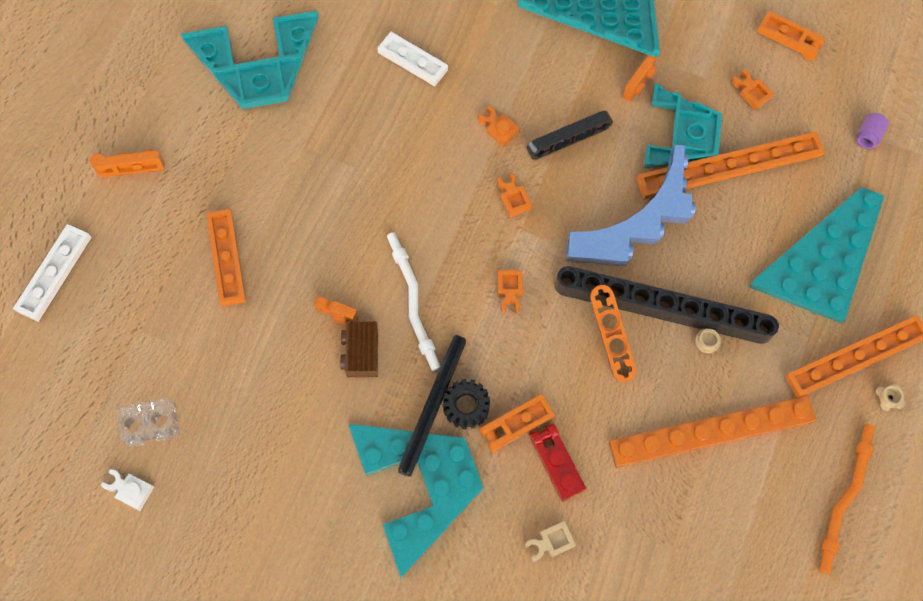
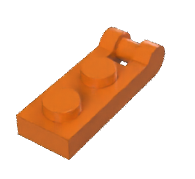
(791, 35)
(127, 163)
(517, 422)

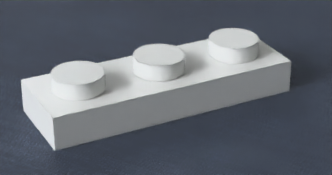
(412, 58)

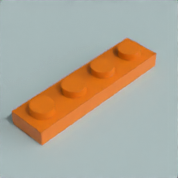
(226, 257)

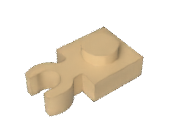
(554, 540)

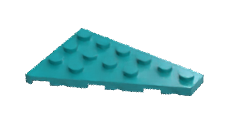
(620, 21)

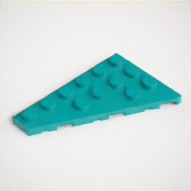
(827, 261)

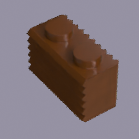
(361, 349)

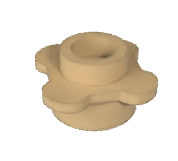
(897, 397)

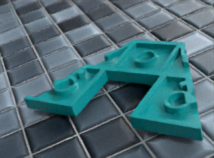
(261, 80)
(448, 476)

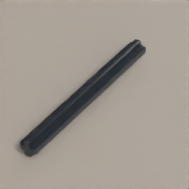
(432, 406)

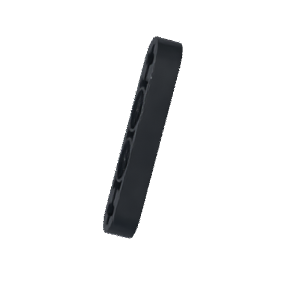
(569, 135)

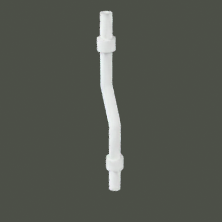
(425, 344)

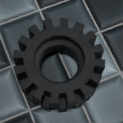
(466, 419)

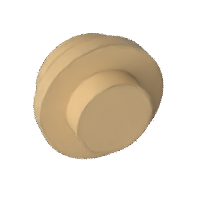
(707, 341)

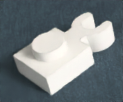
(130, 491)

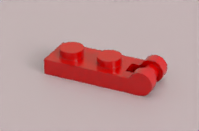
(558, 463)

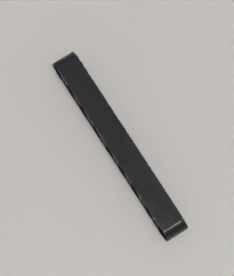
(676, 301)

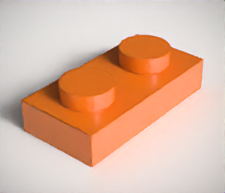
(636, 83)

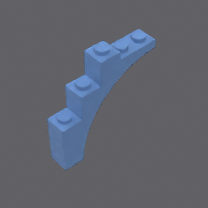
(612, 245)

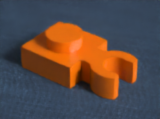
(753, 92)
(499, 128)
(514, 198)
(510, 286)
(338, 311)

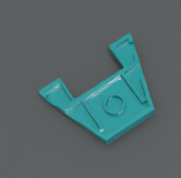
(694, 127)

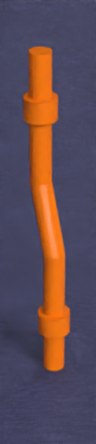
(830, 545)

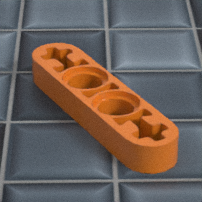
(615, 332)

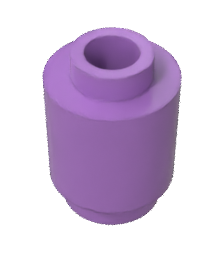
(872, 130)

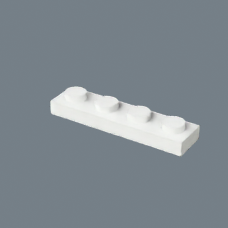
(52, 273)

